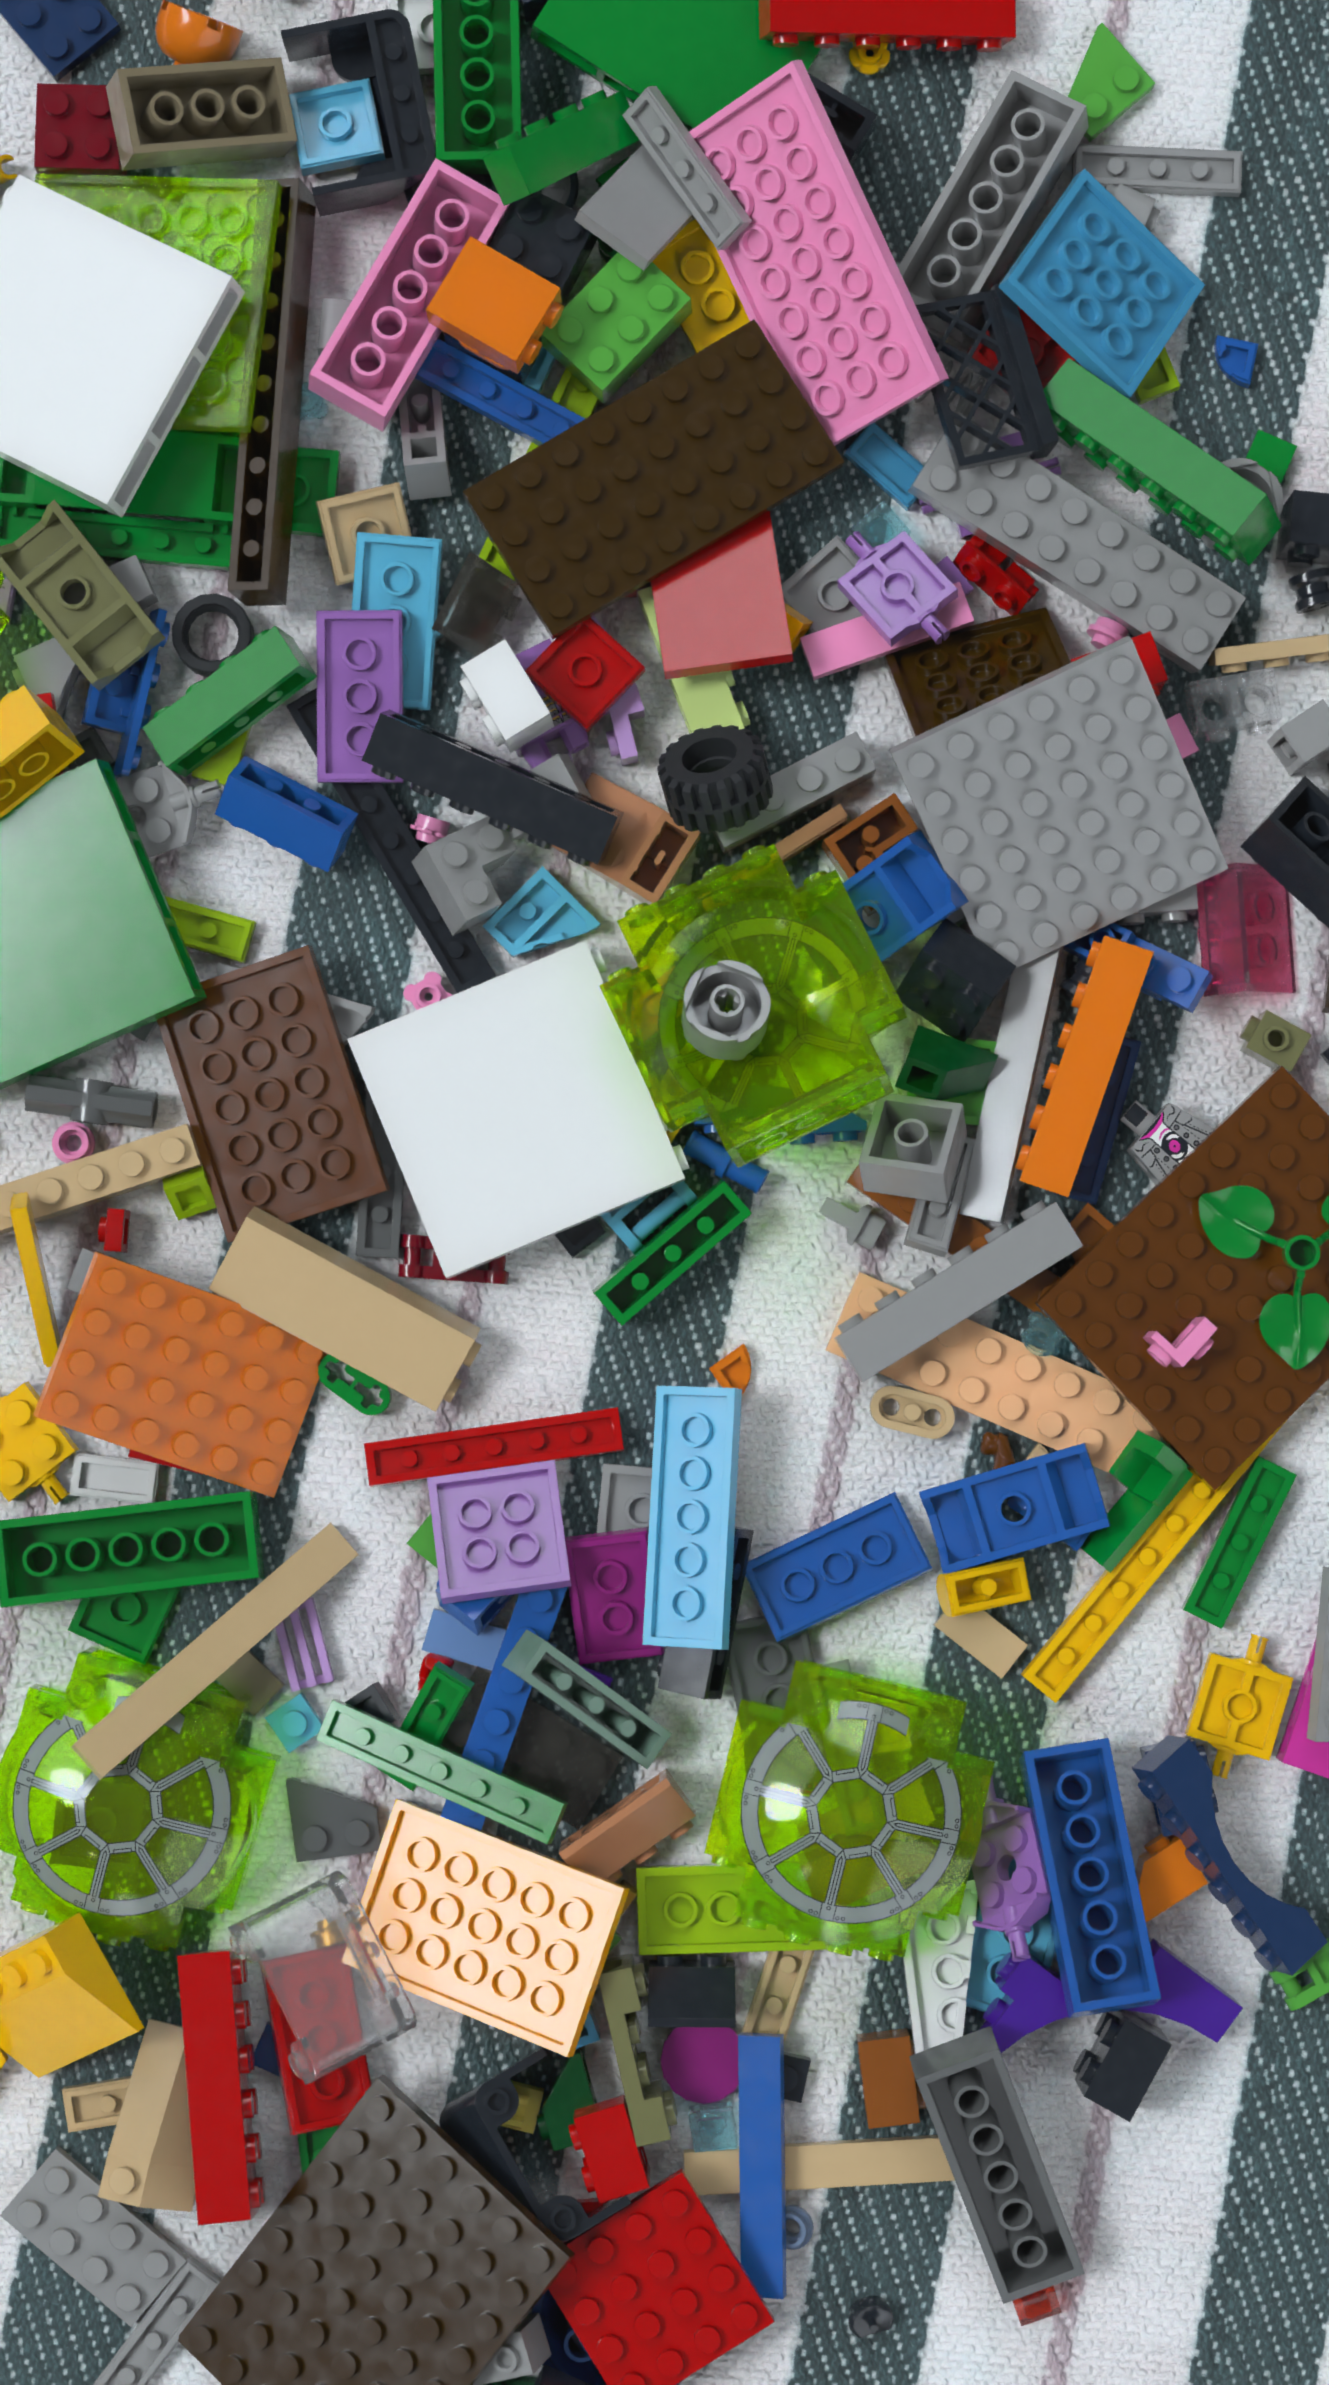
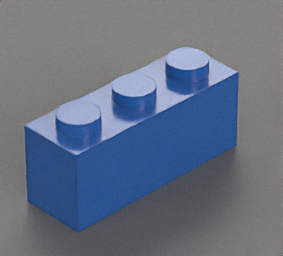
(286, 813)

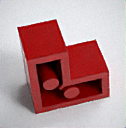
(611, 2158)

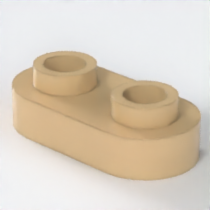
(911, 1412)

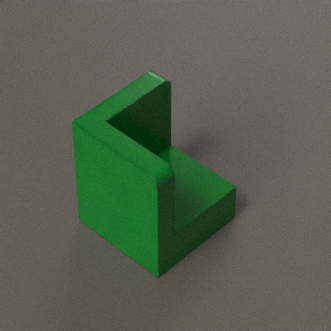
(1148, 1468)

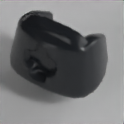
(870, 2316)

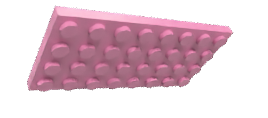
(816, 258)

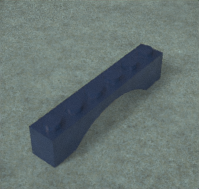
(1182, 1789)

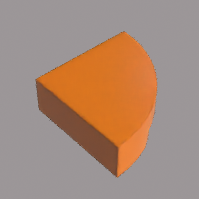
(733, 1369)

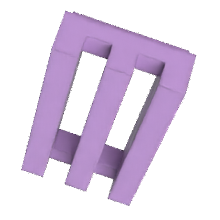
(311, 1680)

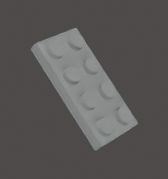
(94, 2238)

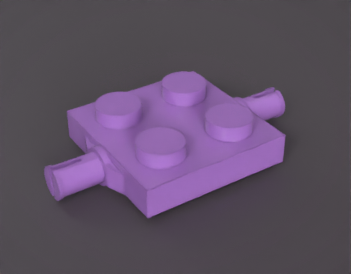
(897, 588)

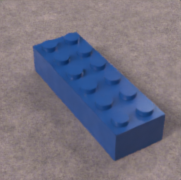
(1090, 1878)

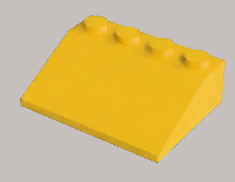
(60, 1999)

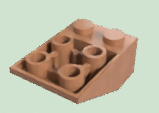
(646, 846)

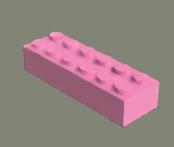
(387, 324)

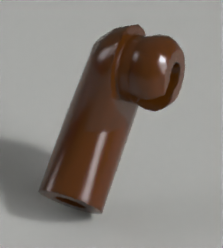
(998, 1446)

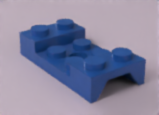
(906, 891)
(1059, 1501)

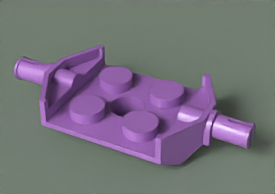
(1025, 1898)

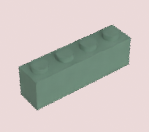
(586, 1699)

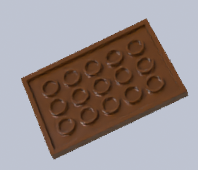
(272, 1093)

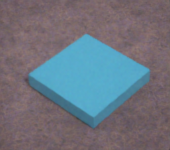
(336, 127)

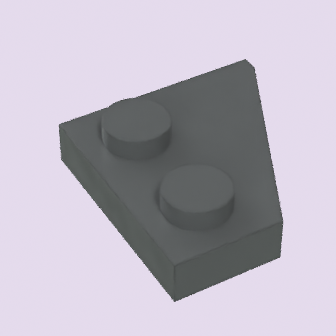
(329, 1823)

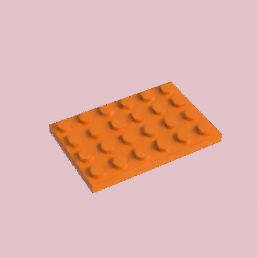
(180, 1376)

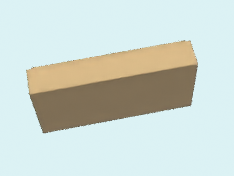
(983, 1639)

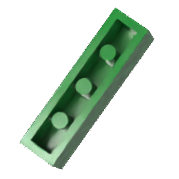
(561, 147)
(229, 701)
(671, 1252)

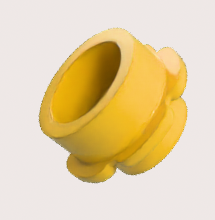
(866, 64)

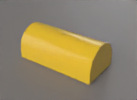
(983, 1587)

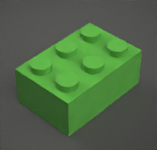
(616, 324)

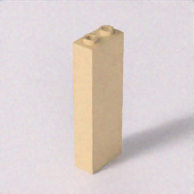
(346, 1309)

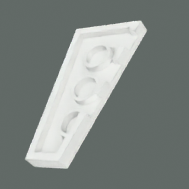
(939, 1972)

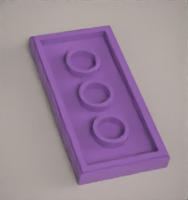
(355, 683)

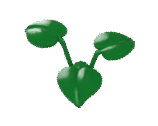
(1235, 1224)

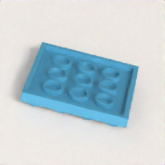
(1102, 285)

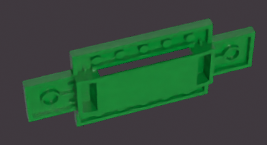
(186, 479)

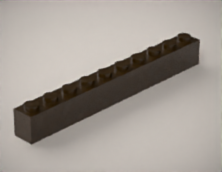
(270, 451)

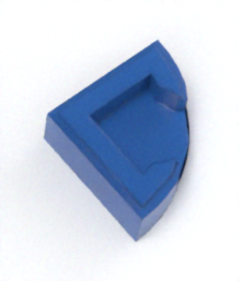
(1236, 359)

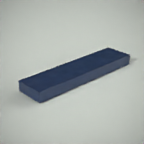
(1099, 1146)

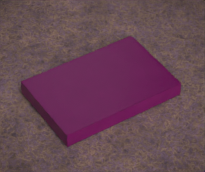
(609, 1594)

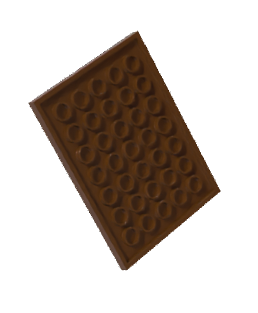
(1164, 1271)

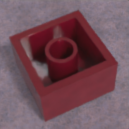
(75, 131)

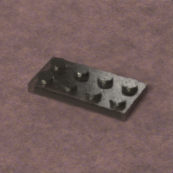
(545, 1753)

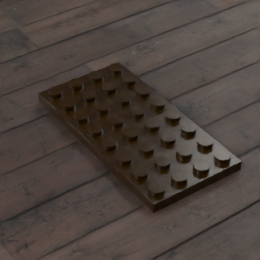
(653, 479)

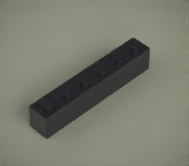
(492, 787)

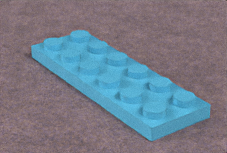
(692, 1517)

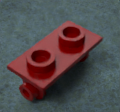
(1007, 588)

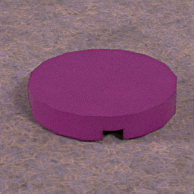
(701, 2062)

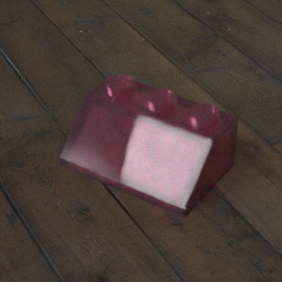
(1245, 933)

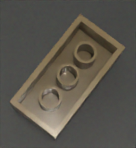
(201, 113)

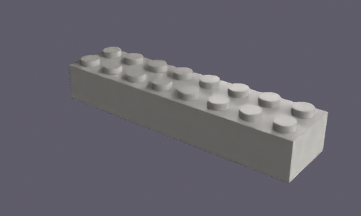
(1082, 549)

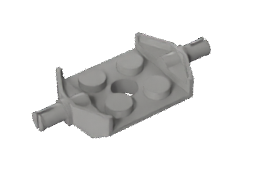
(168, 806)

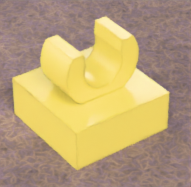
(528, 2109)

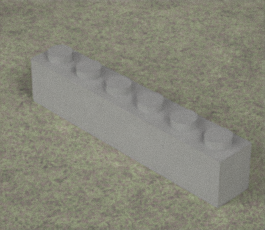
(958, 1291)

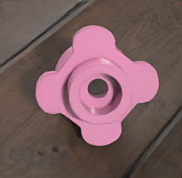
(430, 984)

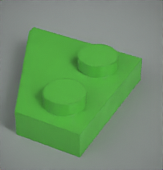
(1108, 82)

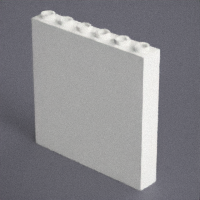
(97, 342)
(516, 1109)

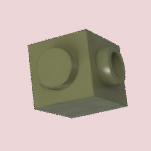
(1273, 1041)

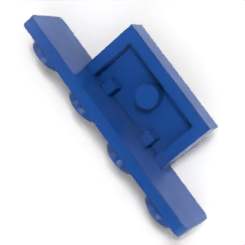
(122, 703)

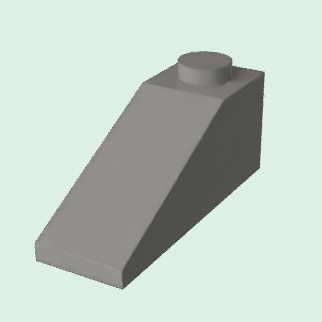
(424, 442)

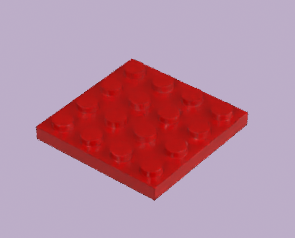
(658, 2289)

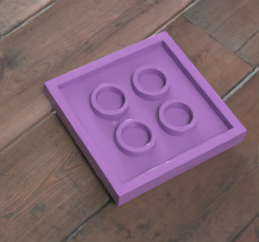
(498, 1532)

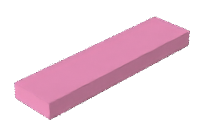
(859, 642)

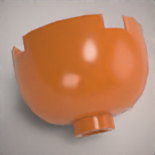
(193, 36)

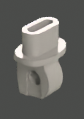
(862, 1226)

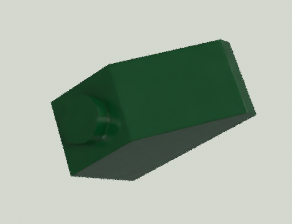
(568, 2092)

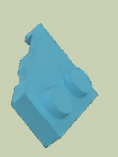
(539, 916)

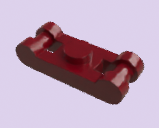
(411, 1264)

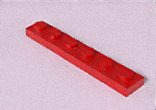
(494, 1446)

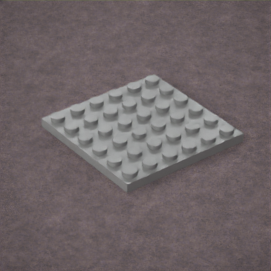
(1061, 805)

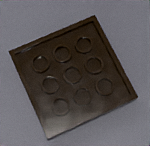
(973, 667)

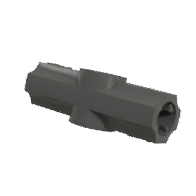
(91, 1101)

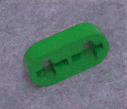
(349, 1392)

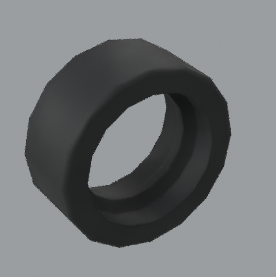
(197, 607)

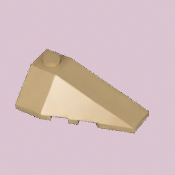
(152, 2139)

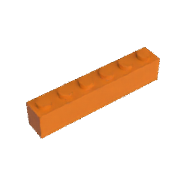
(1086, 1064)

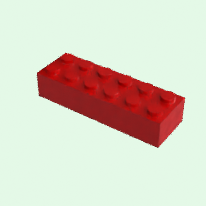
(219, 2086)

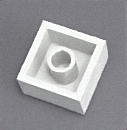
(507, 696)

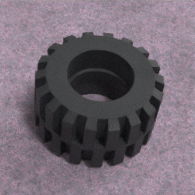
(715, 779)

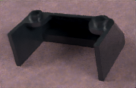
(383, 50)
(473, 2124)

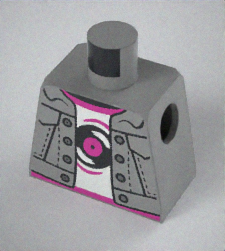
(1162, 1138)

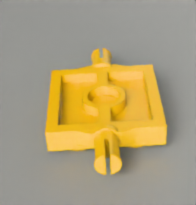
(30, 1447)
(1239, 1706)

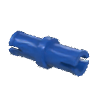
(718, 1159)

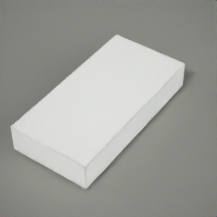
(115, 1478)

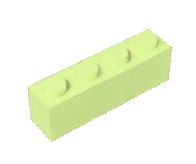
(701, 698)

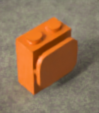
(495, 306)

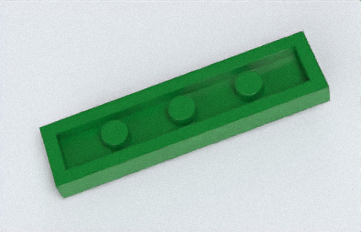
(1238, 1542)

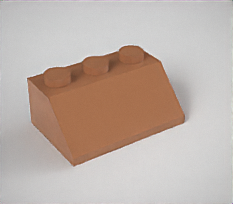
(630, 1828)

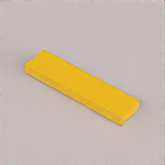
(35, 1276)

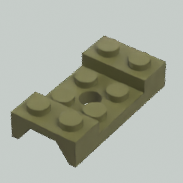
(104, 629)
(649, 2106)

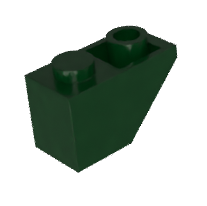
(943, 1066)

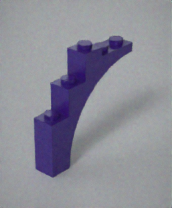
(1037, 1998)

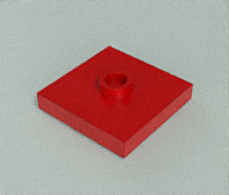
(585, 672)

